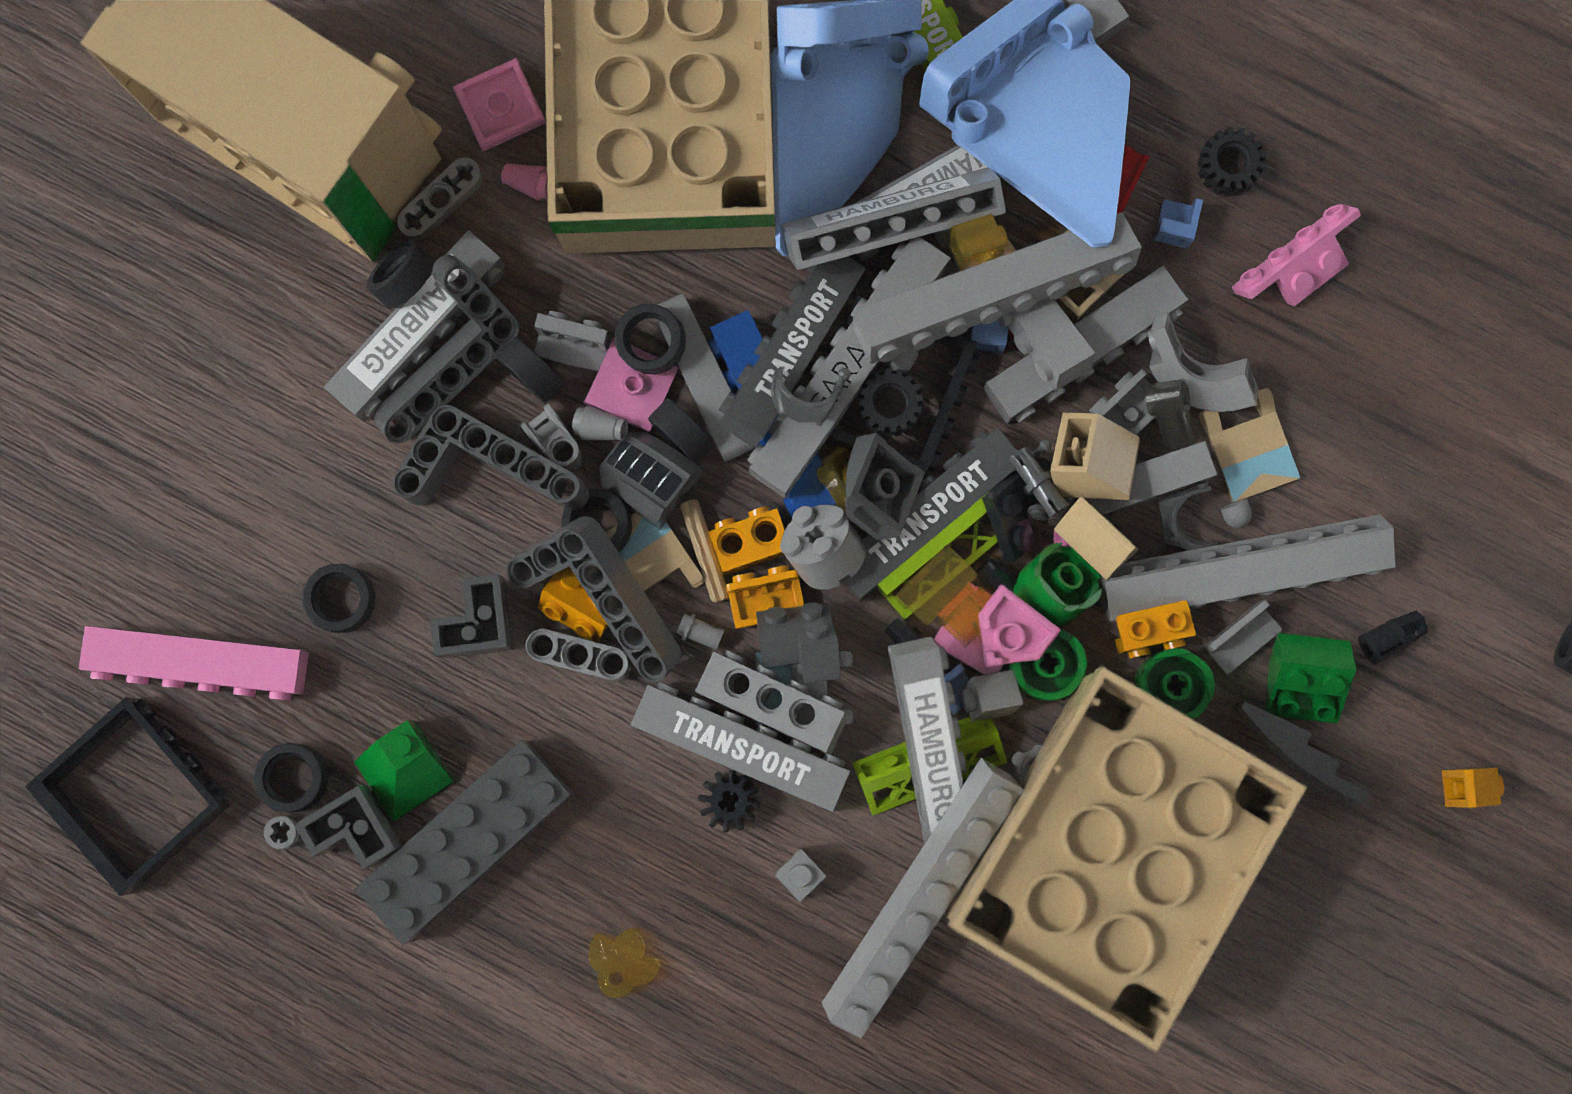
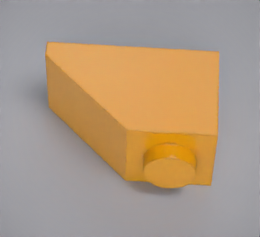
(1472, 787)

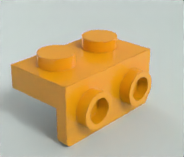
(752, 594)
(567, 602)
(1154, 626)

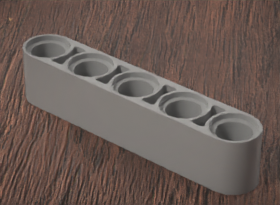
(703, 377)

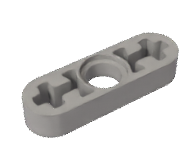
(414, 208)

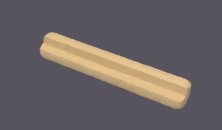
(704, 550)

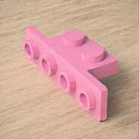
(1303, 262)

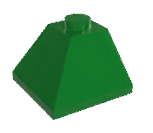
(403, 769)

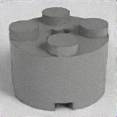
(823, 546)

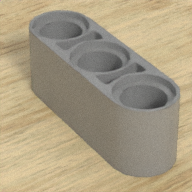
(561, 652)

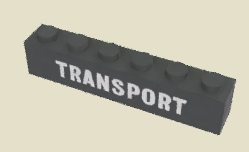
(791, 346)
(936, 507)

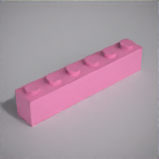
(193, 661)

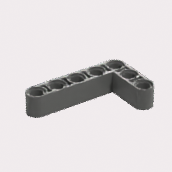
(451, 354)
(491, 453)
(610, 587)

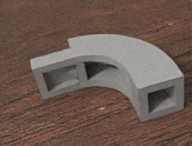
(1210, 386)

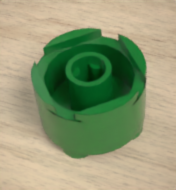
(1058, 584)
(1184, 667)
(1064, 676)

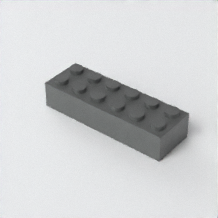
(464, 842)

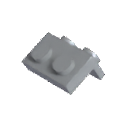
(571, 342)
(1128, 405)

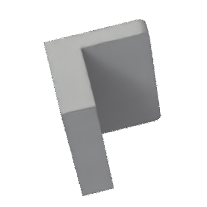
(1242, 638)

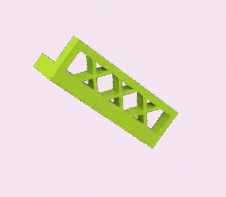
(933, 547)
(892, 767)

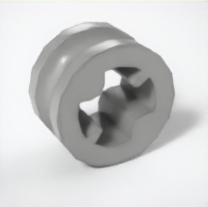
(271, 830)

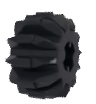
(718, 796)

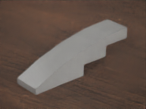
(1162, 477)

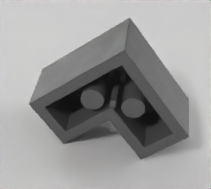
(484, 626)
(801, 637)
(352, 819)

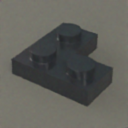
(1008, 516)

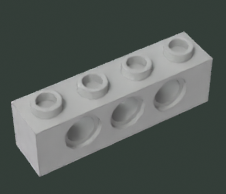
(718, 685)

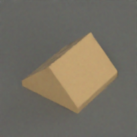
(1095, 538)

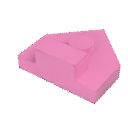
(1013, 630)

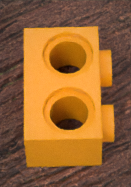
(752, 550)

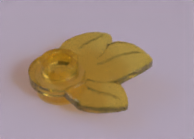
(624, 957)

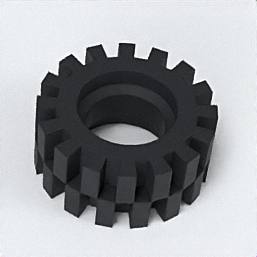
(1242, 144)

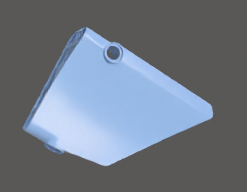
(836, 98)
(1039, 110)

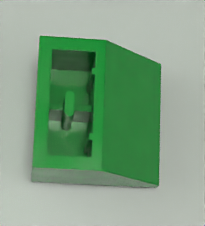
(1309, 677)

